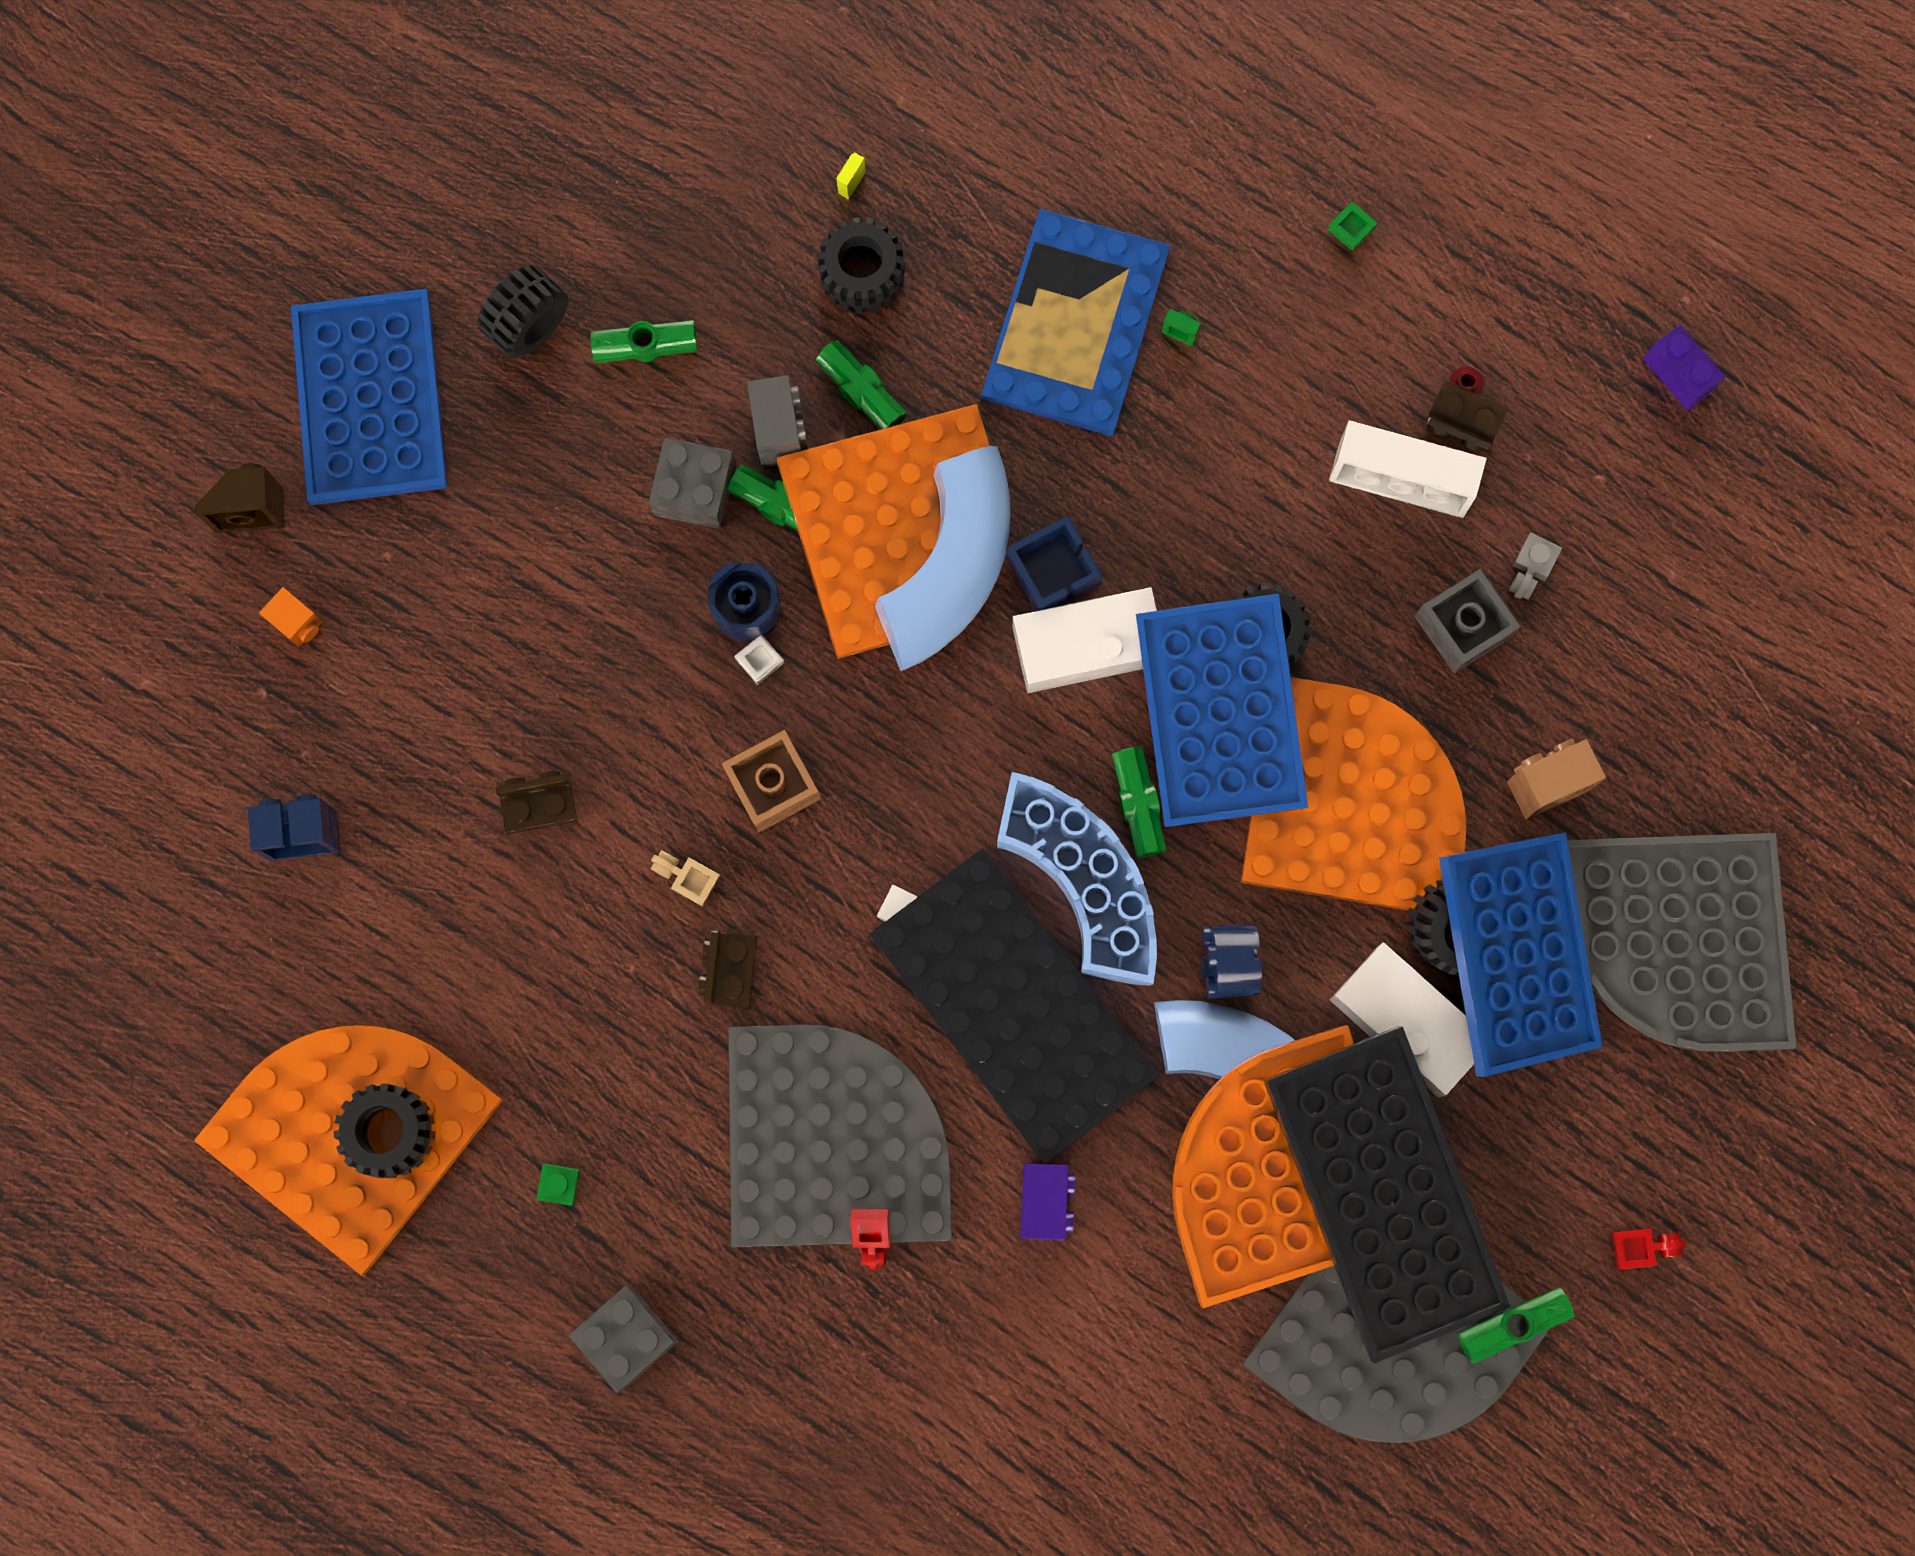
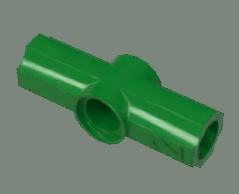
(666, 340)
(860, 386)
(764, 494)
(1139, 802)
(1537, 1314)

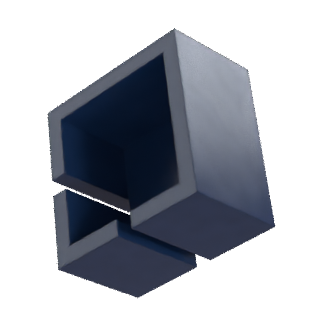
(1049, 566)
(293, 829)

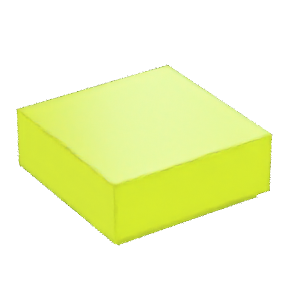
(851, 175)

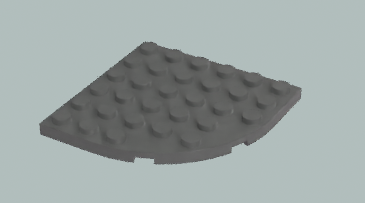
(1688, 938)
(828, 1130)
(1323, 1368)

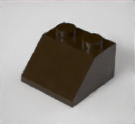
(243, 501)

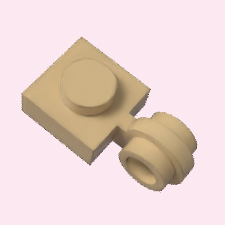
(692, 881)

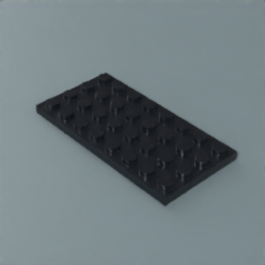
(1013, 1006)
(1386, 1194)

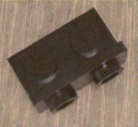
(1466, 416)
(536, 802)
(728, 969)

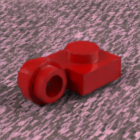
(872, 1233)
(1637, 1248)

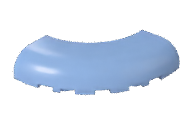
(963, 564)
(1091, 871)
(1211, 1037)

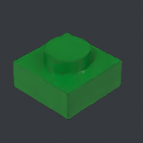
(1352, 226)
(1181, 326)
(558, 1184)

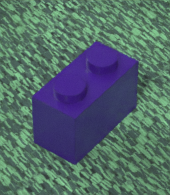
(1684, 367)
(1045, 1202)

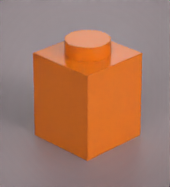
(291, 617)

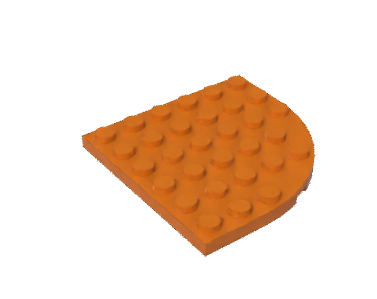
(872, 515)
(1375, 810)
(283, 1124)
(1238, 1186)

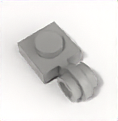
(1536, 560)

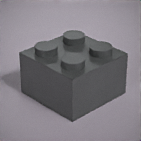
(775, 416)
(692, 483)
(1467, 621)
(623, 1338)

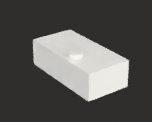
(1407, 469)
(1081, 640)
(1392, 994)

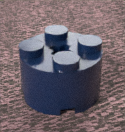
(751, 583)
(1231, 961)

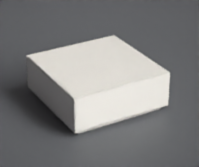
(759, 659)
(894, 902)

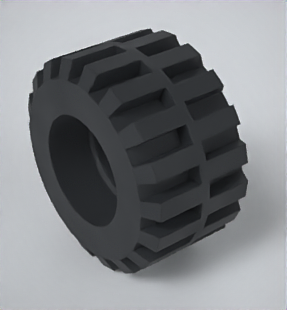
(861, 240)
(522, 311)
(1294, 620)
(1428, 929)
(355, 1123)

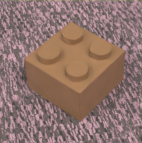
(1555, 779)
(771, 781)

